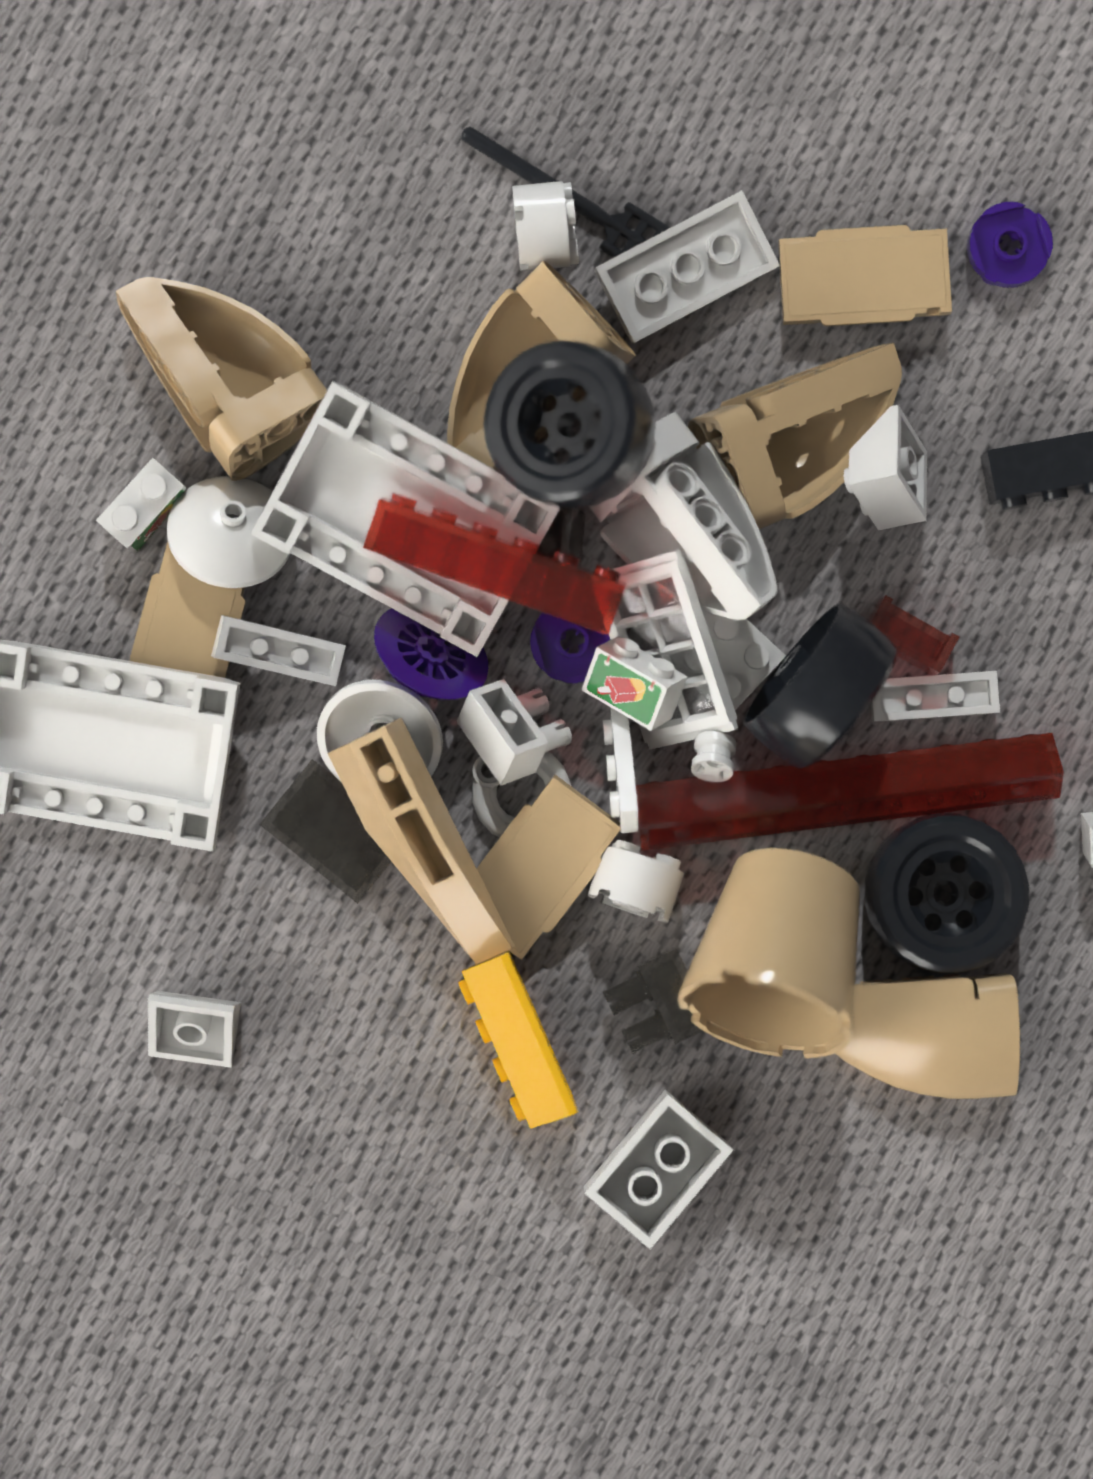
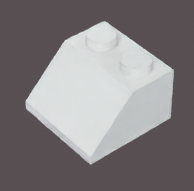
(889, 472)

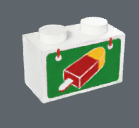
(142, 506)
(634, 682)

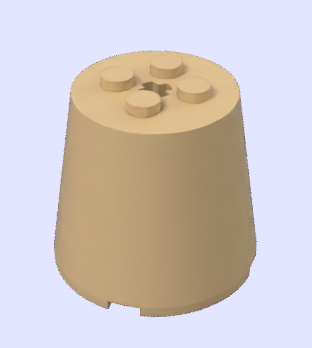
(778, 956)

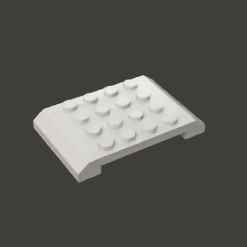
(366, 453)
(114, 743)

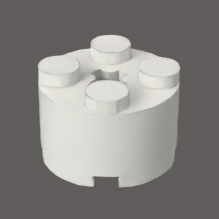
(545, 224)
(636, 881)

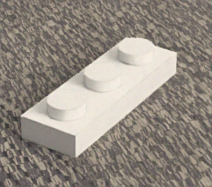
(278, 650)
(937, 696)
(620, 769)

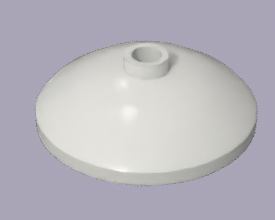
(222, 547)
(368, 703)

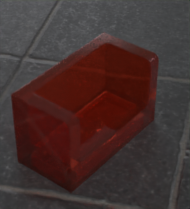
(915, 640)

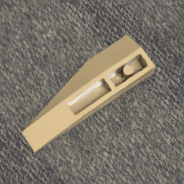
(419, 836)

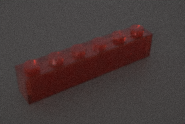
(495, 564)

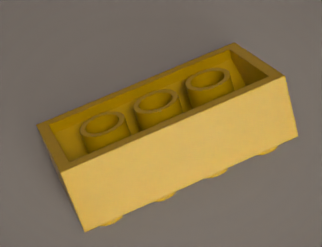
(519, 1040)

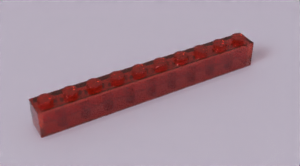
(849, 791)

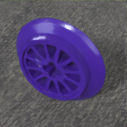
(413, 648)

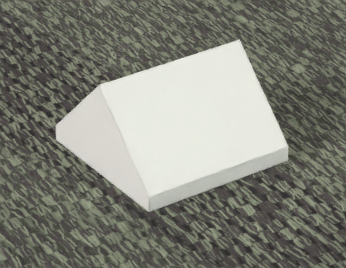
(192, 1028)

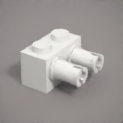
(504, 730)

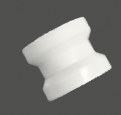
(713, 756)

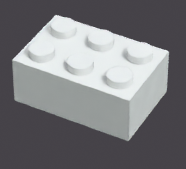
(657, 1169)

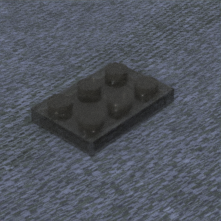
(326, 832)

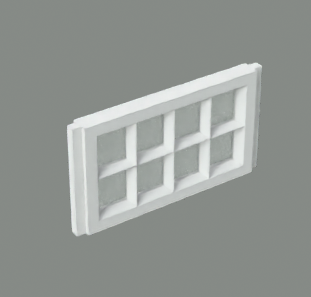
(668, 623)

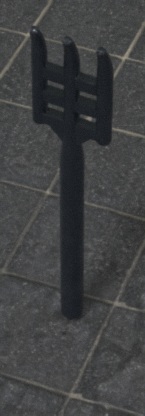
(614, 224)

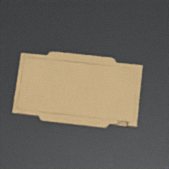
(865, 276)
(183, 620)
(545, 861)

